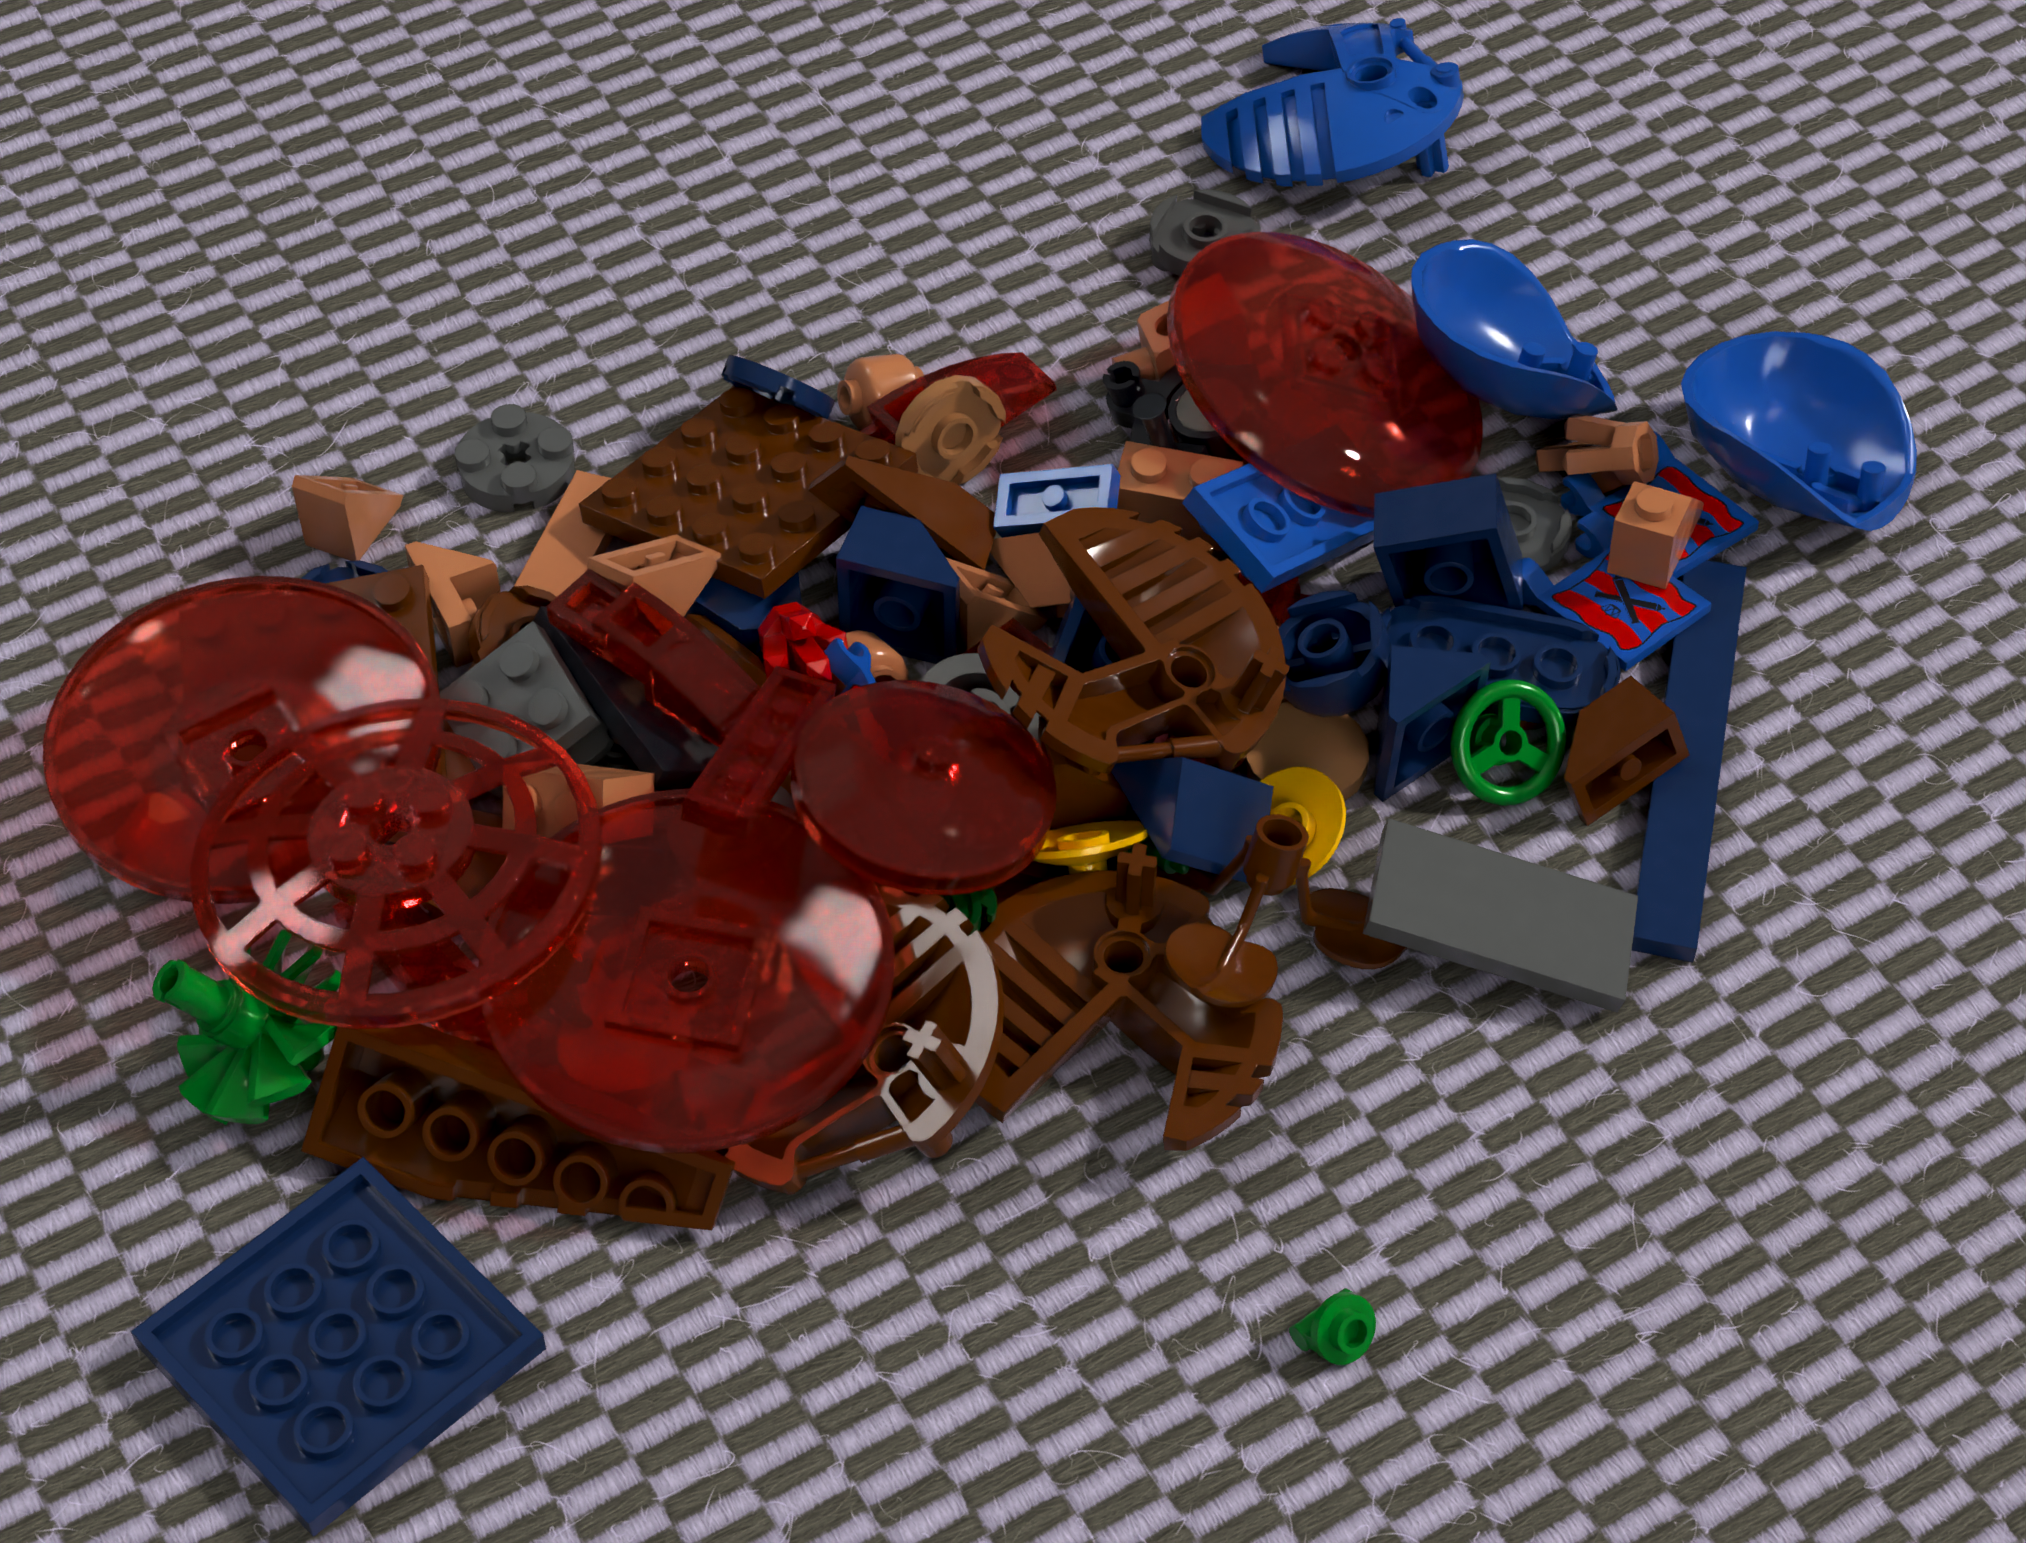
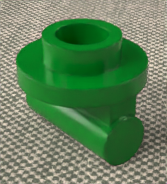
(1337, 1329)

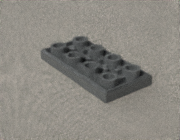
(1502, 915)

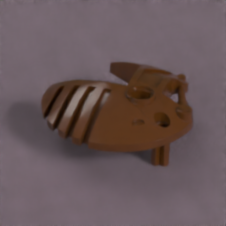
(1190, 643)
(1061, 988)
(939, 1020)

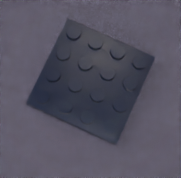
(338, 1344)

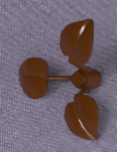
(1240, 973)

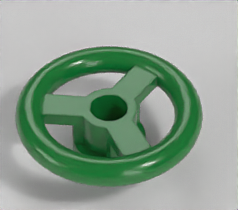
(1483, 735)

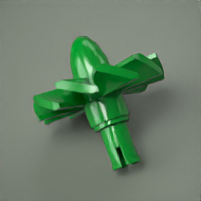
(243, 1046)

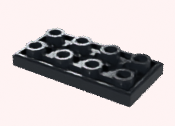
(644, 731)

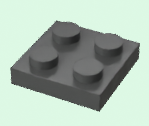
(529, 682)

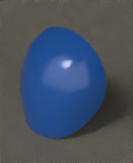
(1503, 334)
(1805, 425)

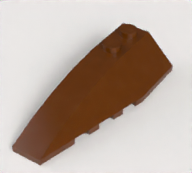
(457, 1125)

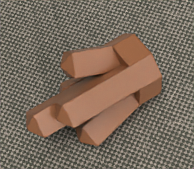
(1609, 447)

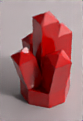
(797, 641)

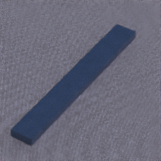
(1685, 796)

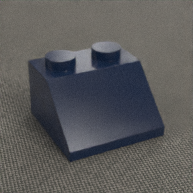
(898, 586)

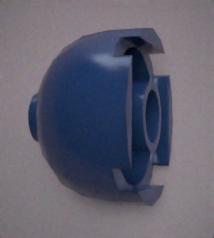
(1334, 653)

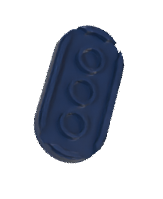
(1521, 645)

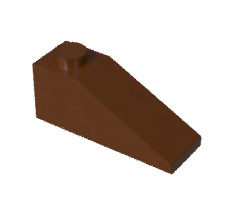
(948, 512)

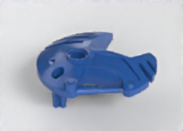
(1345, 120)

